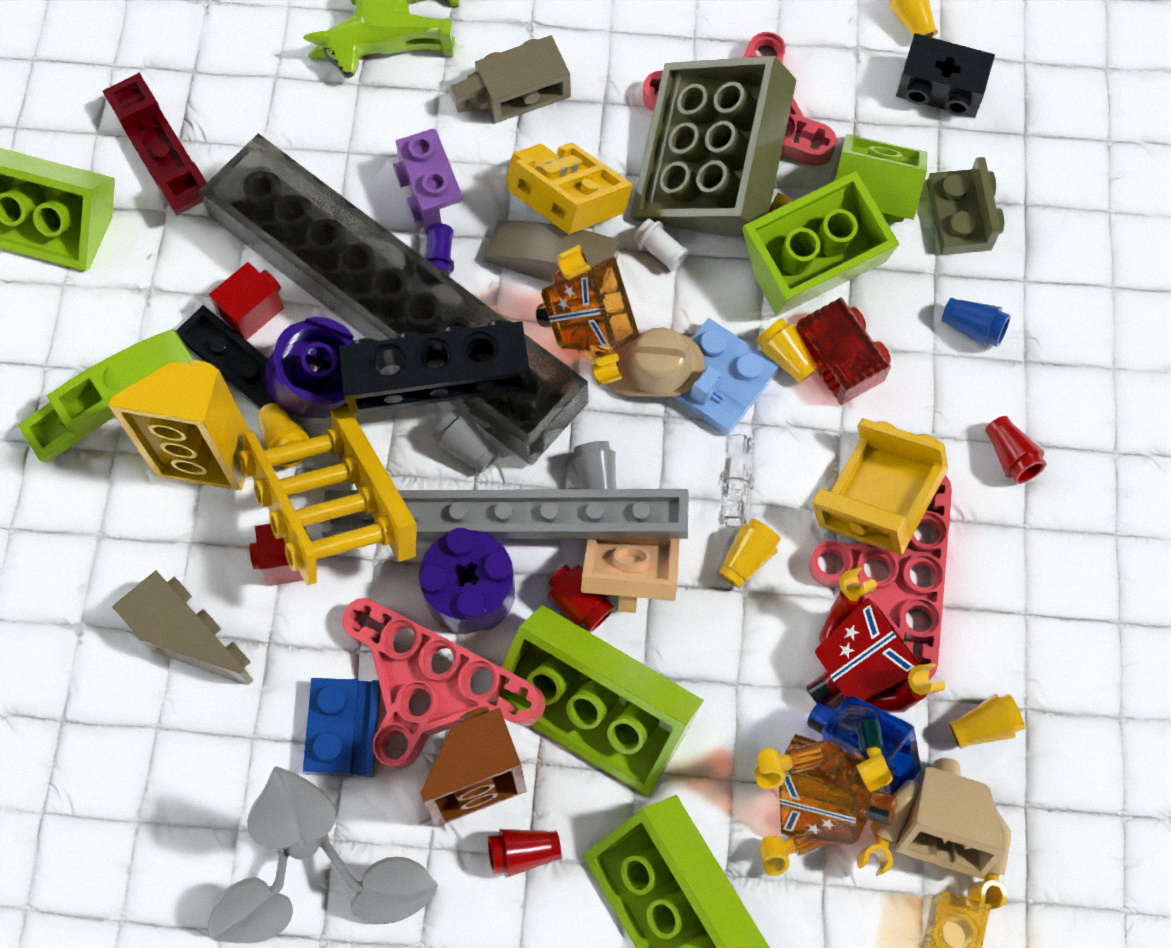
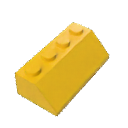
(185, 424)

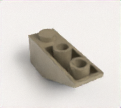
(170, 628)

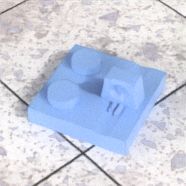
(731, 378)

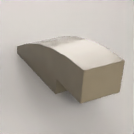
(534, 247)

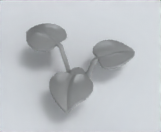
(296, 821)

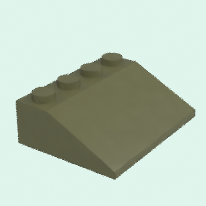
(714, 144)

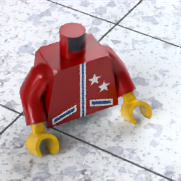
(867, 654)

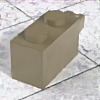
(515, 80)

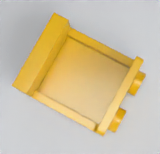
(883, 486)

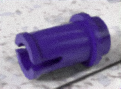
(440, 246)

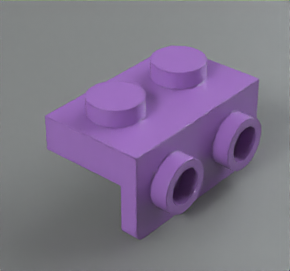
(427, 174)

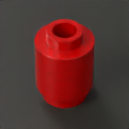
(580, 608)

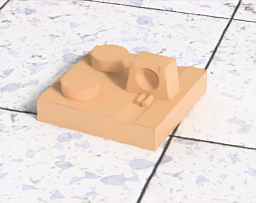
(631, 570)

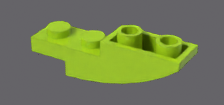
(83, 401)

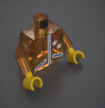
(589, 311)
(818, 799)

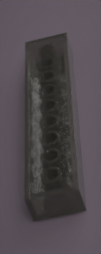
(379, 284)

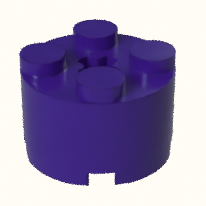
(289, 369)
(467, 556)

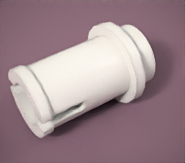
(660, 244)

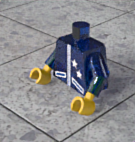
(873, 735)

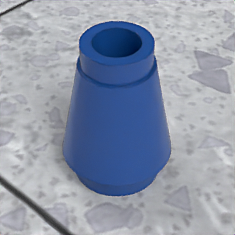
(978, 321)

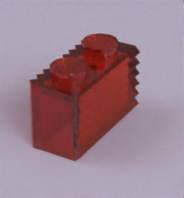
(844, 350)

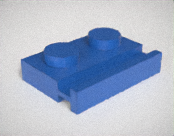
(341, 727)

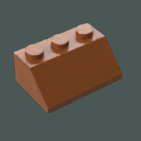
(473, 768)

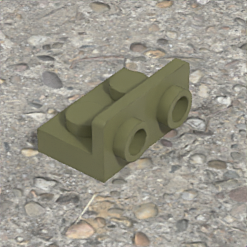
(965, 209)

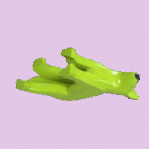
(380, 29)

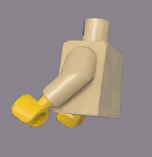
(949, 825)

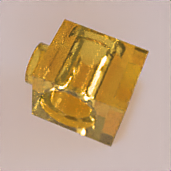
(966, 912)

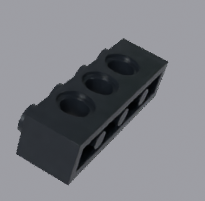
(417, 385)

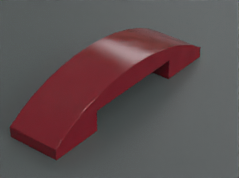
(156, 143)

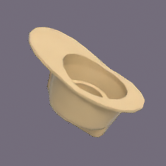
(658, 364)

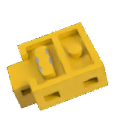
(567, 186)

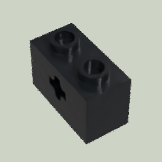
(945, 75)

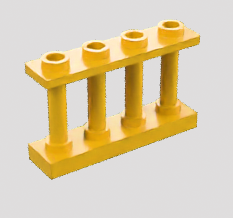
(359, 466)

